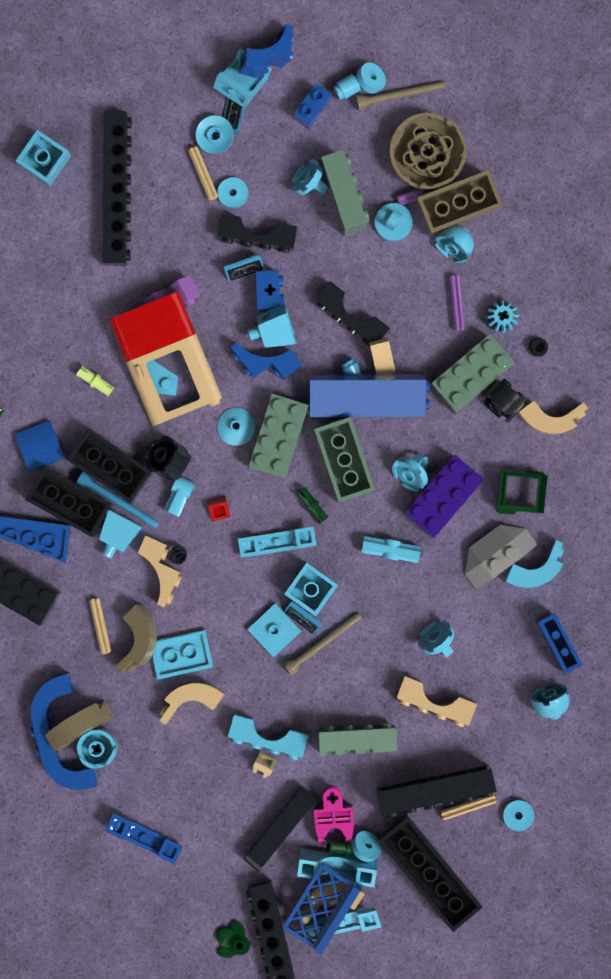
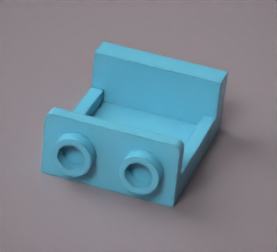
(239, 86)

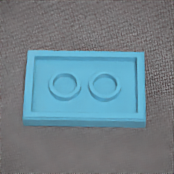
(182, 654)

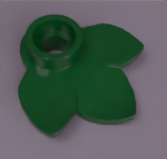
(229, 939)

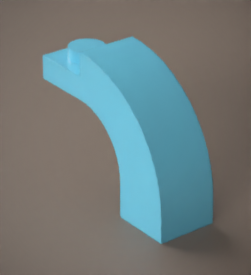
(532, 578)

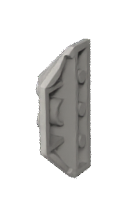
(496, 553)

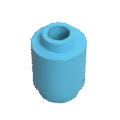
(347, 87)

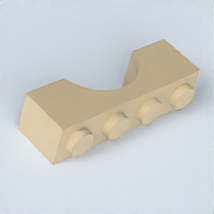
(458, 710)

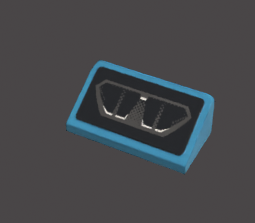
(234, 115)
(243, 267)
(303, 617)

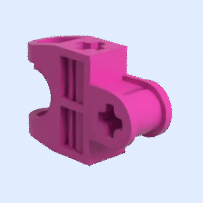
(333, 815)

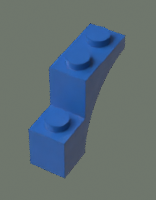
(258, 61)
(255, 365)

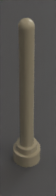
(365, 101)
(292, 665)

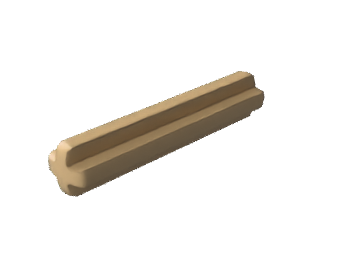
(203, 173)
(100, 626)
(466, 807)

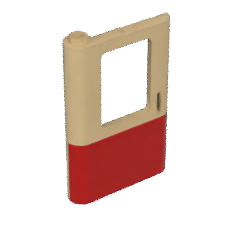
(155, 332)

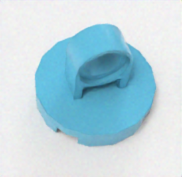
(308, 178)
(393, 222)
(411, 472)
(437, 638)

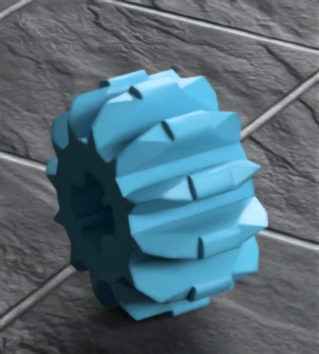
(499, 310)

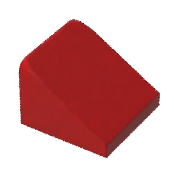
(218, 508)

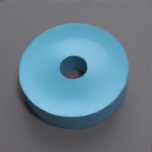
(371, 78)
(232, 201)
(510, 811)
(366, 846)

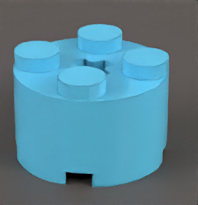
(87, 752)

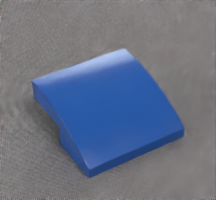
(39, 446)

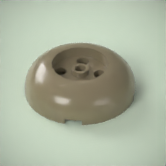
(417, 131)

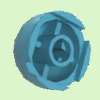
(455, 242)
(550, 702)

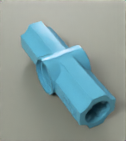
(391, 549)

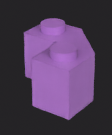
(186, 288)

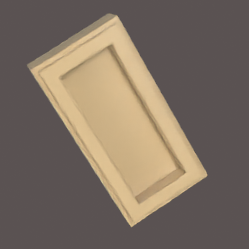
(382, 356)

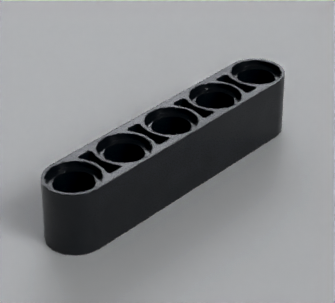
(280, 829)

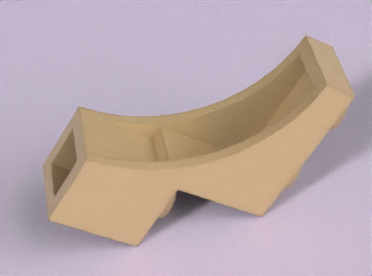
(168, 577)

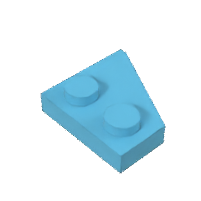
(163, 379)

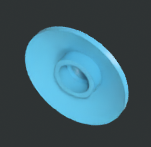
(207, 128)
(238, 436)

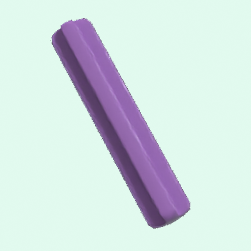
(412, 195)
(456, 300)

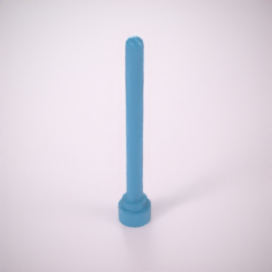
(86, 481)

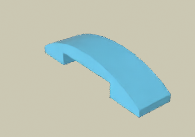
(277, 542)
(354, 919)

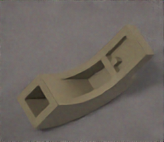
(144, 639)
(79, 724)

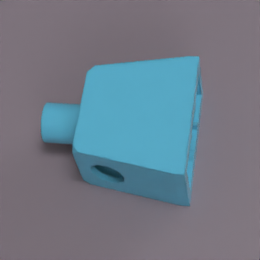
(274, 328)
(117, 533)

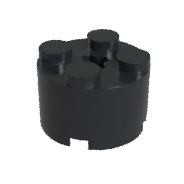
(503, 399)
(167, 458)

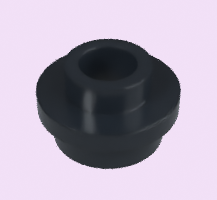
(543, 343)
(177, 555)

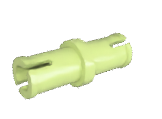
(95, 381)

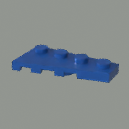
(42, 536)

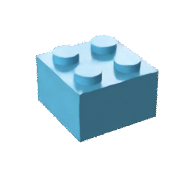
(43, 158)
(311, 589)

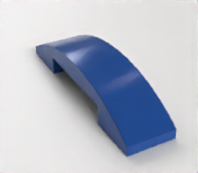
(144, 837)

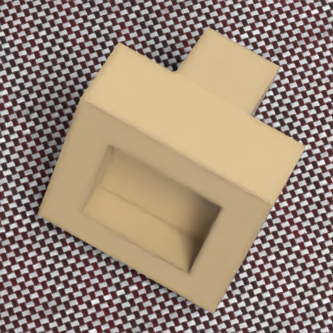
(264, 764)

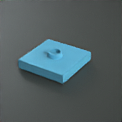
(274, 630)

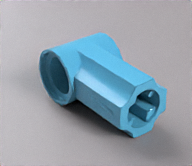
(180, 493)

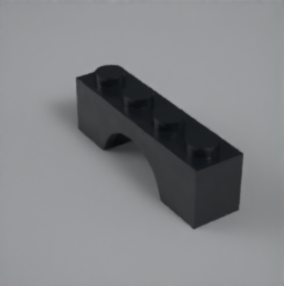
(281, 238)
(332, 300)

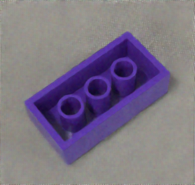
(444, 496)

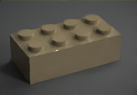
(459, 203)

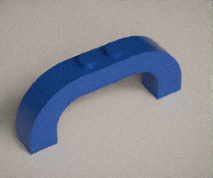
(56, 769)

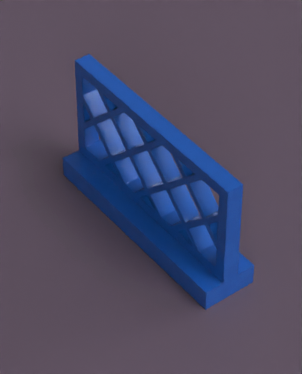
(338, 912)

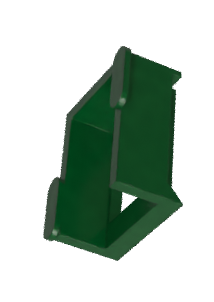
(540, 495)

